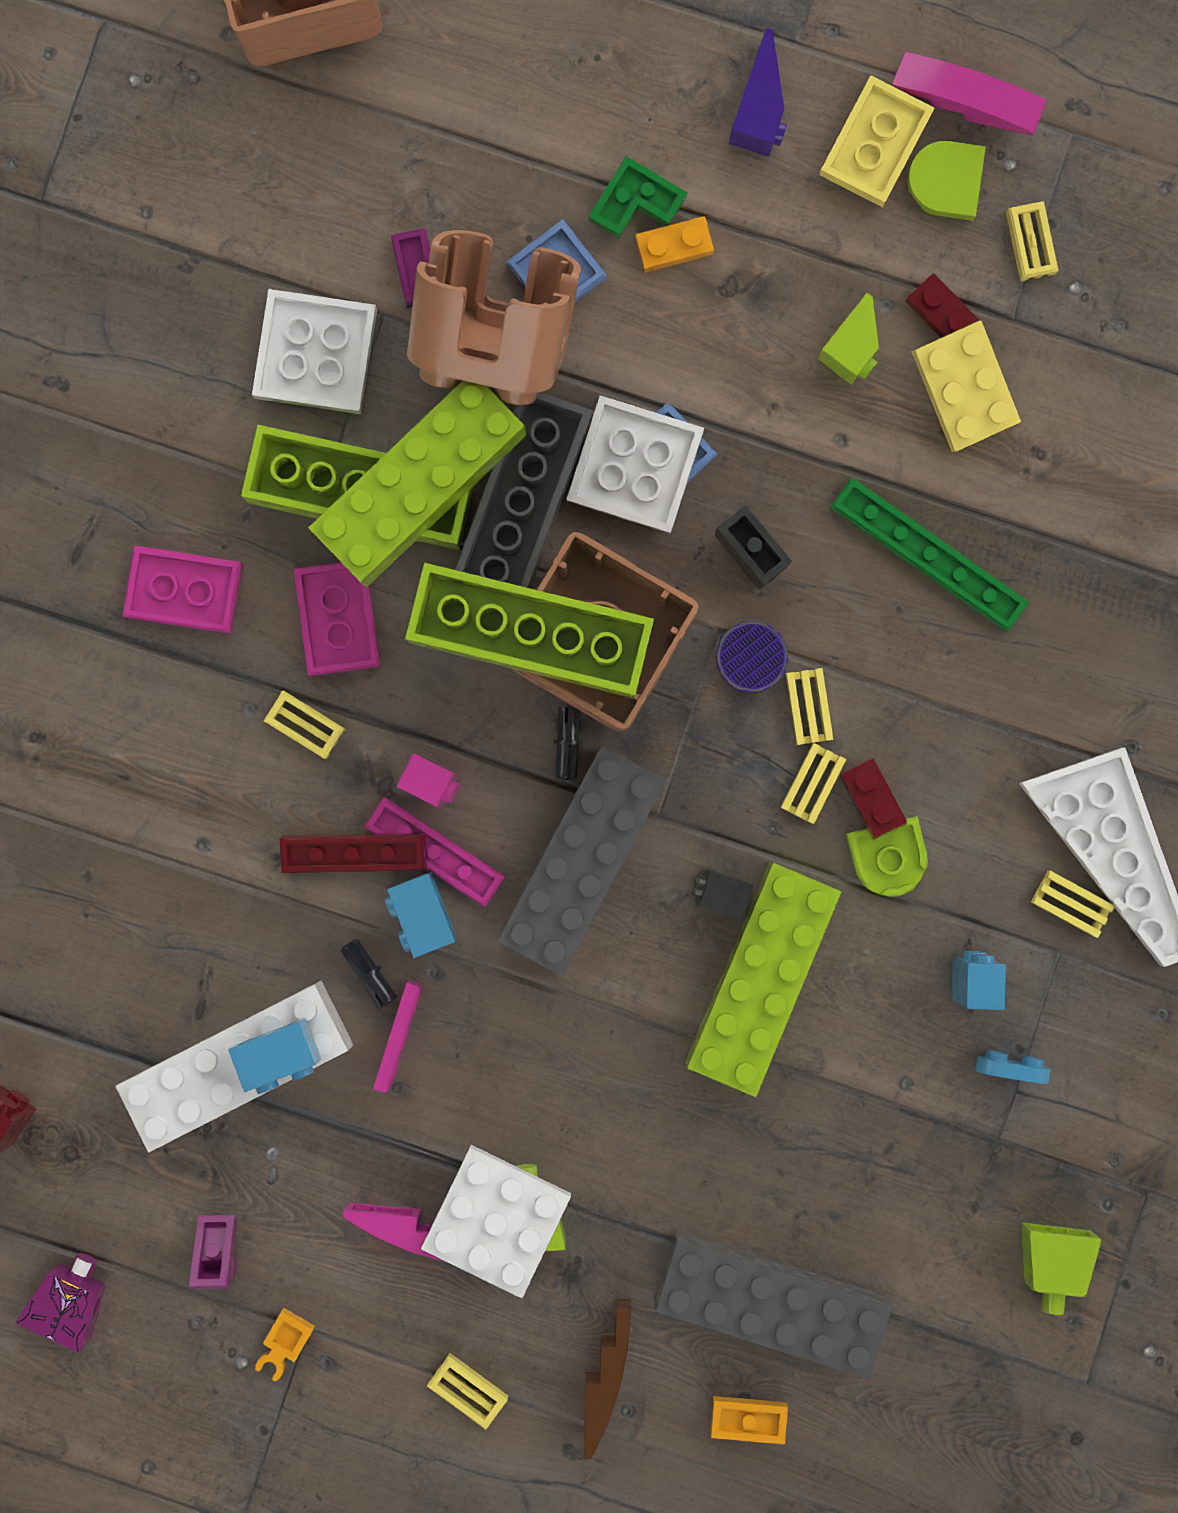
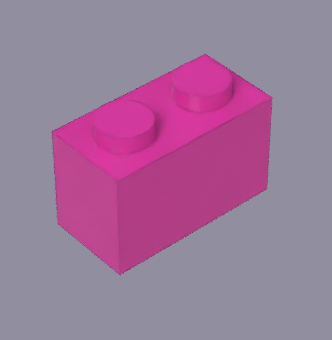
(429, 781)

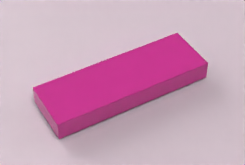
(398, 1036)

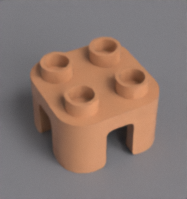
(485, 341)

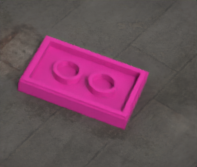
(182, 589)
(335, 620)

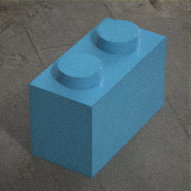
(421, 915)
(978, 981)
(275, 1056)

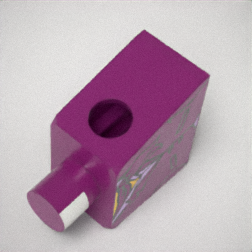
(66, 1304)

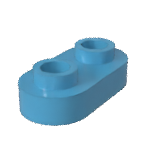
(1029, 1069)

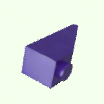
(762, 105)

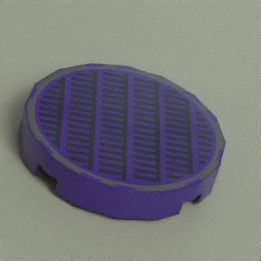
(751, 656)

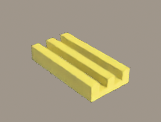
(1037, 270)
(823, 706)
(331, 741)
(826, 757)
(1099, 918)
(477, 1380)

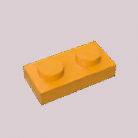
(674, 244)
(749, 1420)

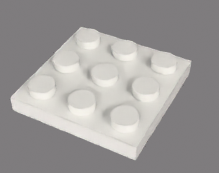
(314, 351)
(635, 464)
(496, 1221)

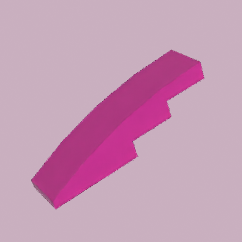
(969, 92)
(392, 1224)

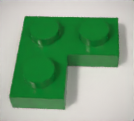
(632, 190)

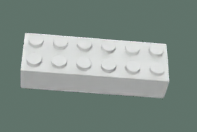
(203, 1079)

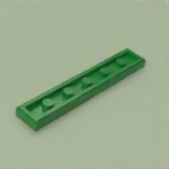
(929, 555)

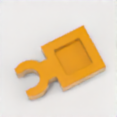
(286, 1340)

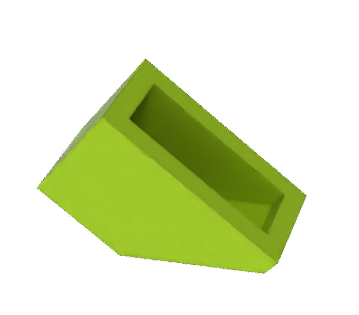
(854, 343)

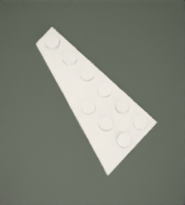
(1110, 832)

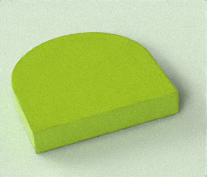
(947, 179)
(892, 862)

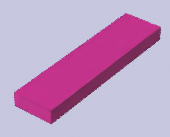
(443, 855)

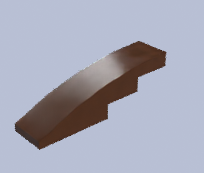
(604, 1386)

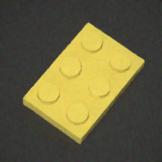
(876, 141)
(966, 386)

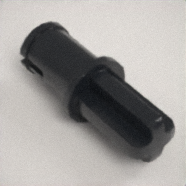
(567, 743)
(368, 973)

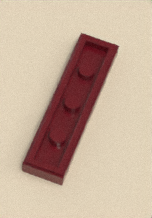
(353, 852)

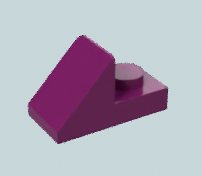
(213, 1252)

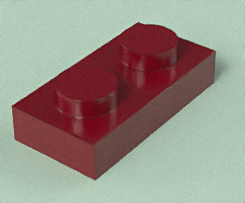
(940, 307)
(873, 799)

